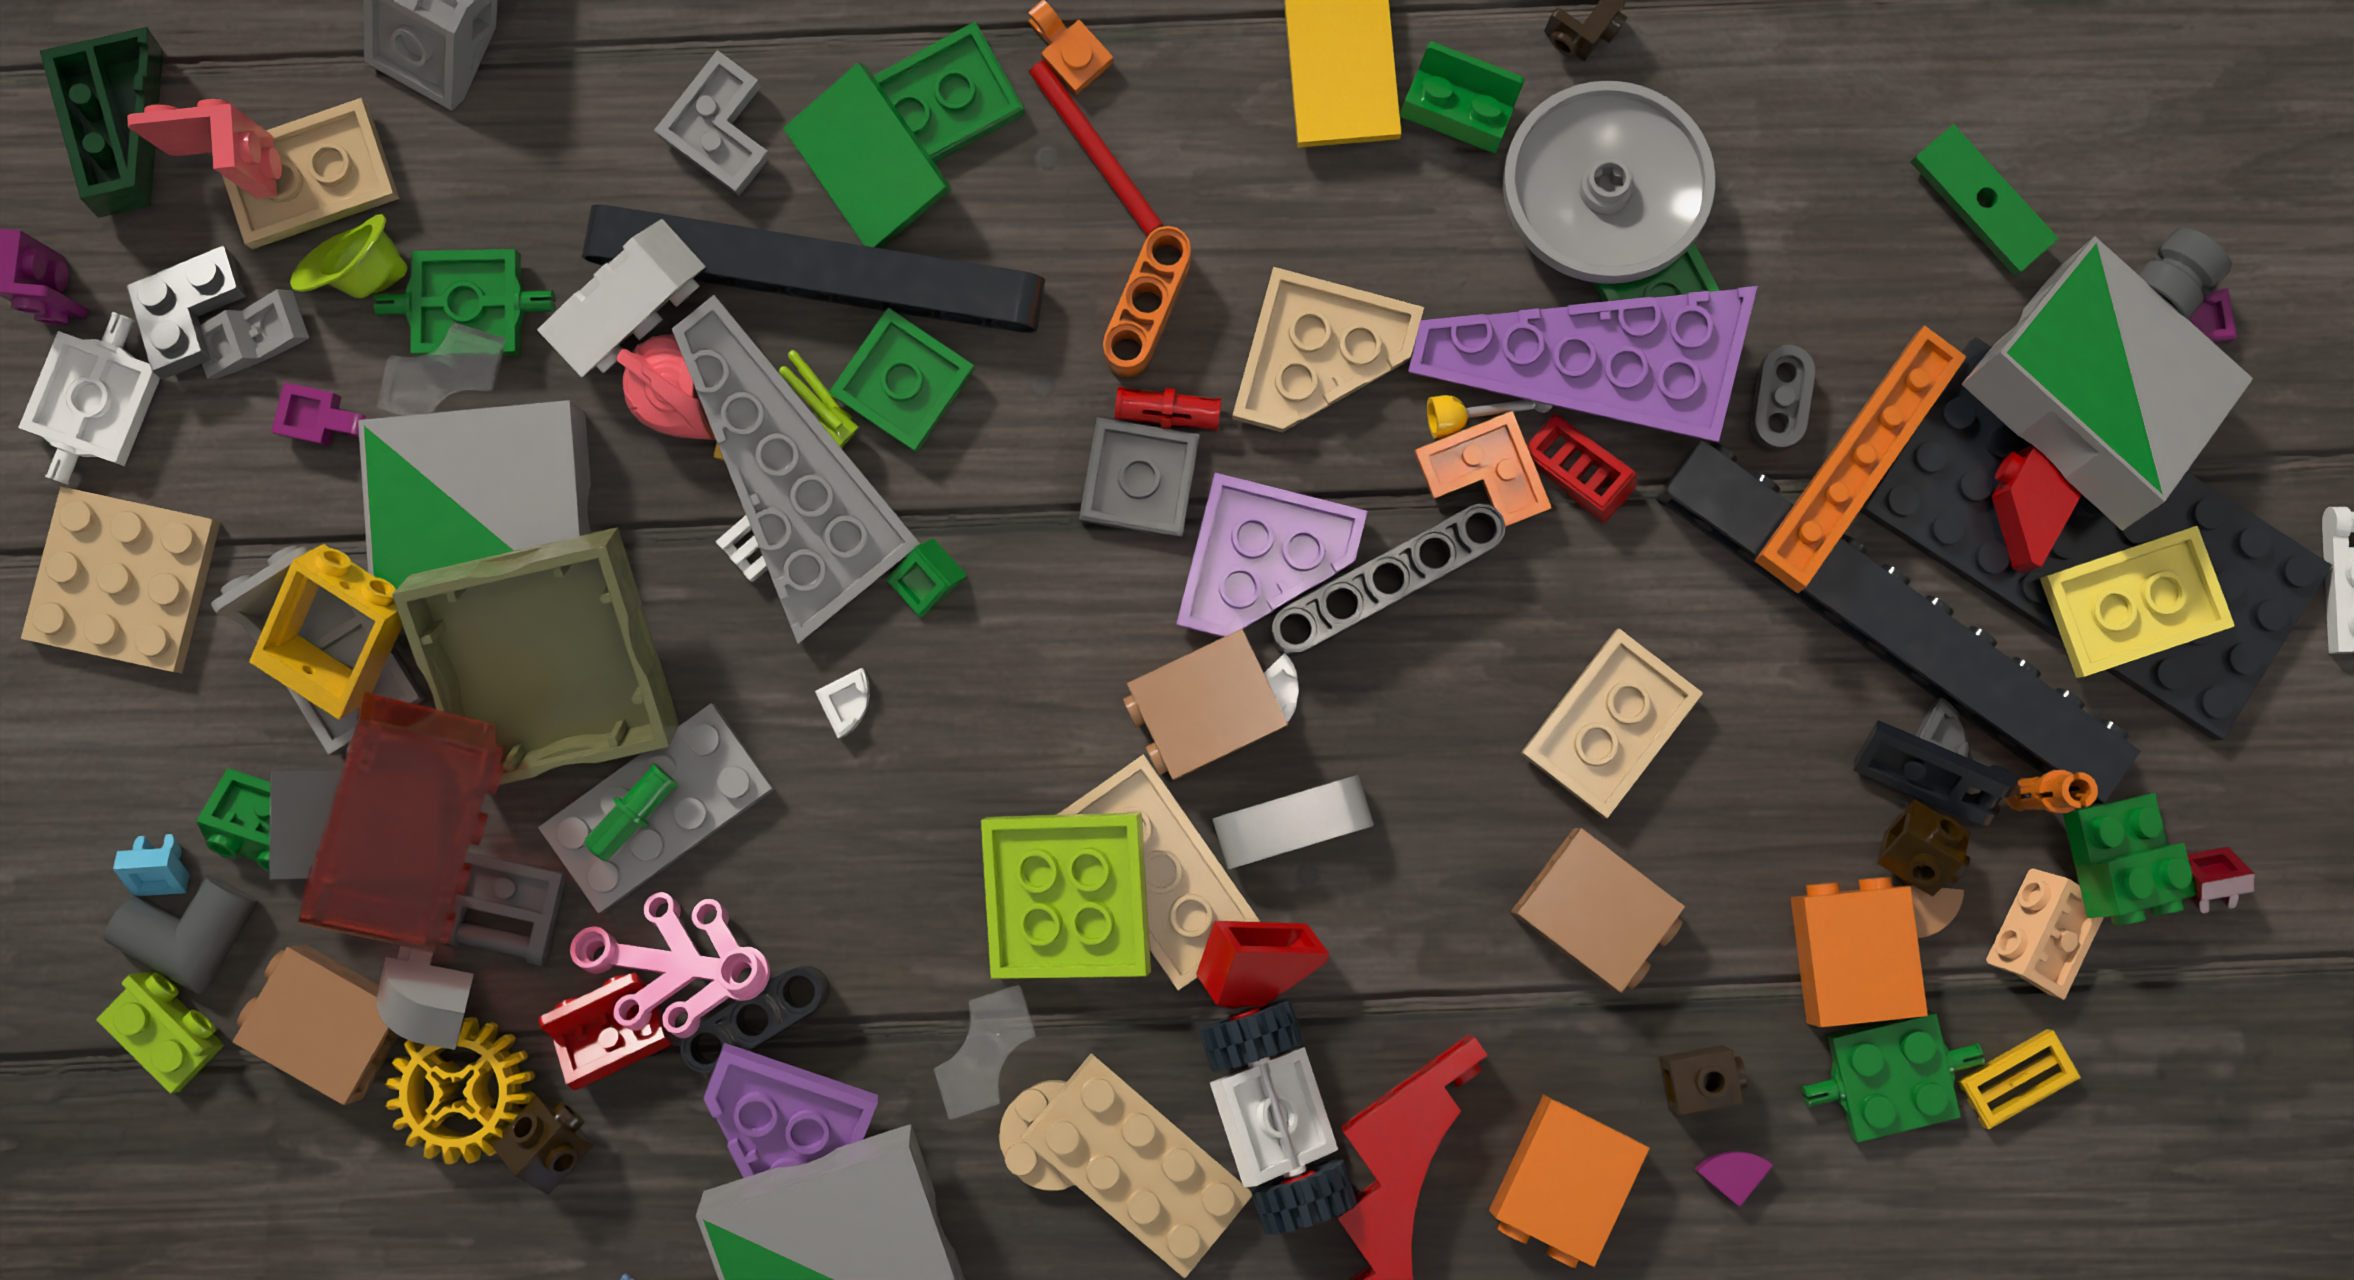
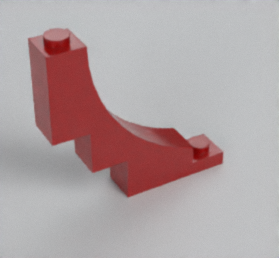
(1397, 1143)

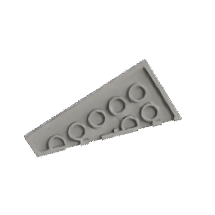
(804, 497)

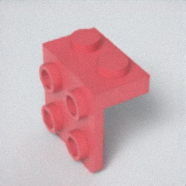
(238, 144)

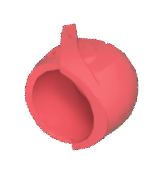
(662, 390)

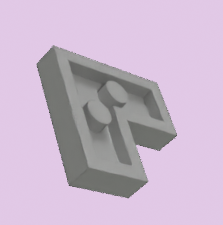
(703, 128)

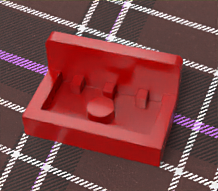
(592, 1041)

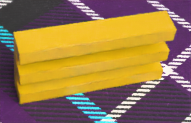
(1979, 1099)

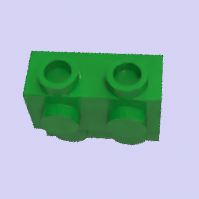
(2127, 860)

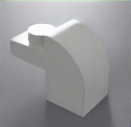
(422, 999)

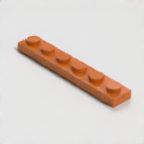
(1860, 459)

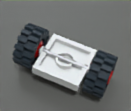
(1276, 1118)

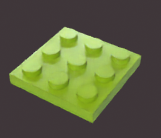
(1066, 896)

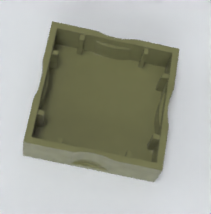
(543, 650)

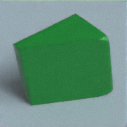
(926, 577)

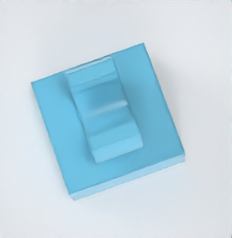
(152, 870)

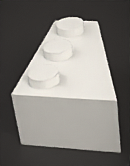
(623, 299)

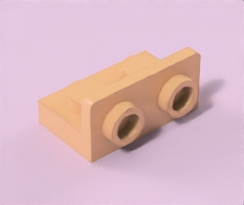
(2045, 933)

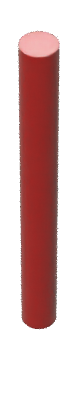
(1095, 147)

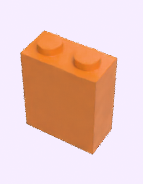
(1858, 953)
(1567, 1183)

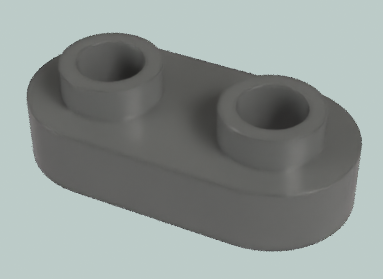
(1783, 400)

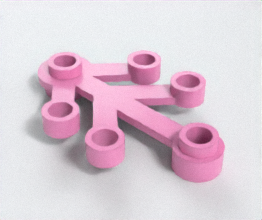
(678, 967)

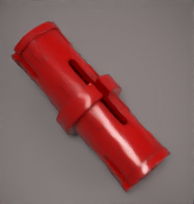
(1167, 408)

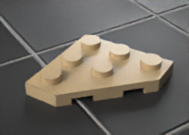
(1318, 347)

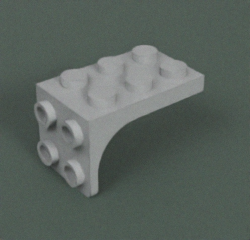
(329, 626)

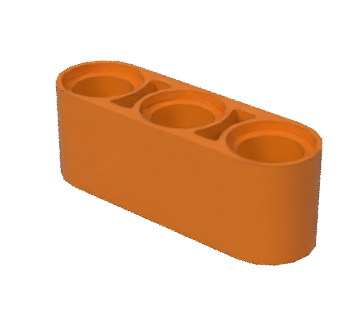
(1153, 278)

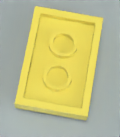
(2137, 602)

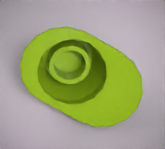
(352, 262)

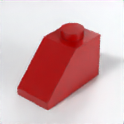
(2031, 506)
(1257, 961)

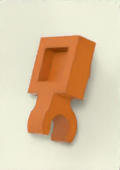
(1072, 52)

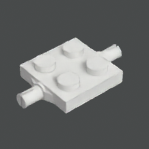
(90, 398)

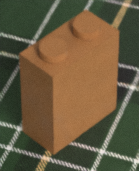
(1204, 706)
(1599, 911)
(317, 1024)

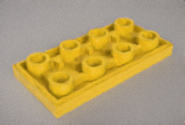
(1342, 71)

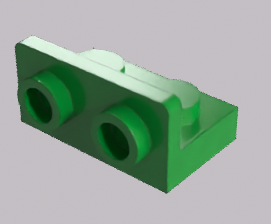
(1462, 97)
(238, 818)

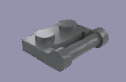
(513, 892)

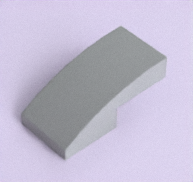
(252, 335)

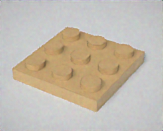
(121, 580)

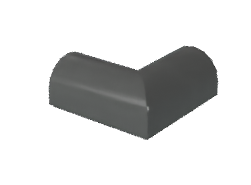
(184, 947)

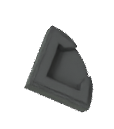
(1944, 727)

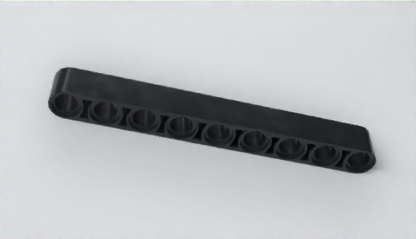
(834, 270)

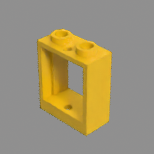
(289, 656)

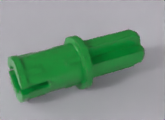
(630, 813)

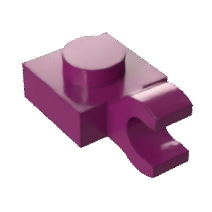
(313, 415)

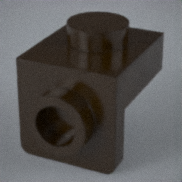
(1580, 39)

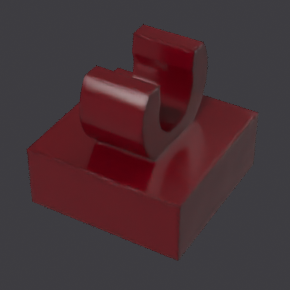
(2219, 875)

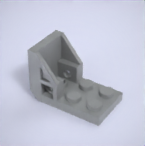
(429, 43)

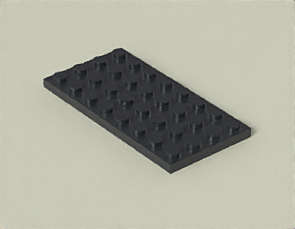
(1943, 505)

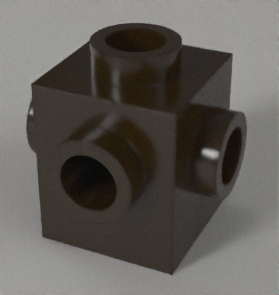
(1925, 848)
(543, 1143)

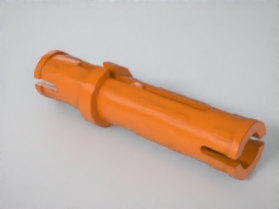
(2061, 799)

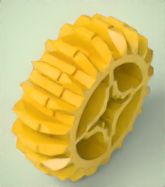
(478, 1103)

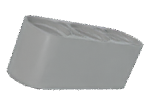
(1293, 822)

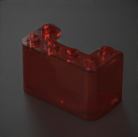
(402, 824)

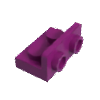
(34, 279)

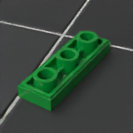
(2007, 223)

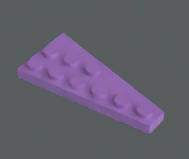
(1624, 360)

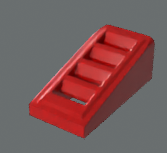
(1584, 494)

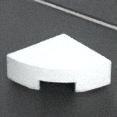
(1284, 684)
(845, 701)

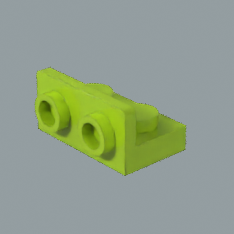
(161, 1030)

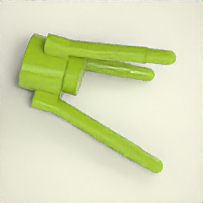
(827, 410)

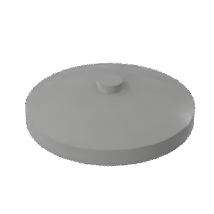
(1608, 182)

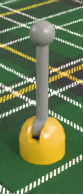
(1449, 415)

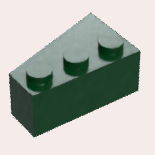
(93, 93)

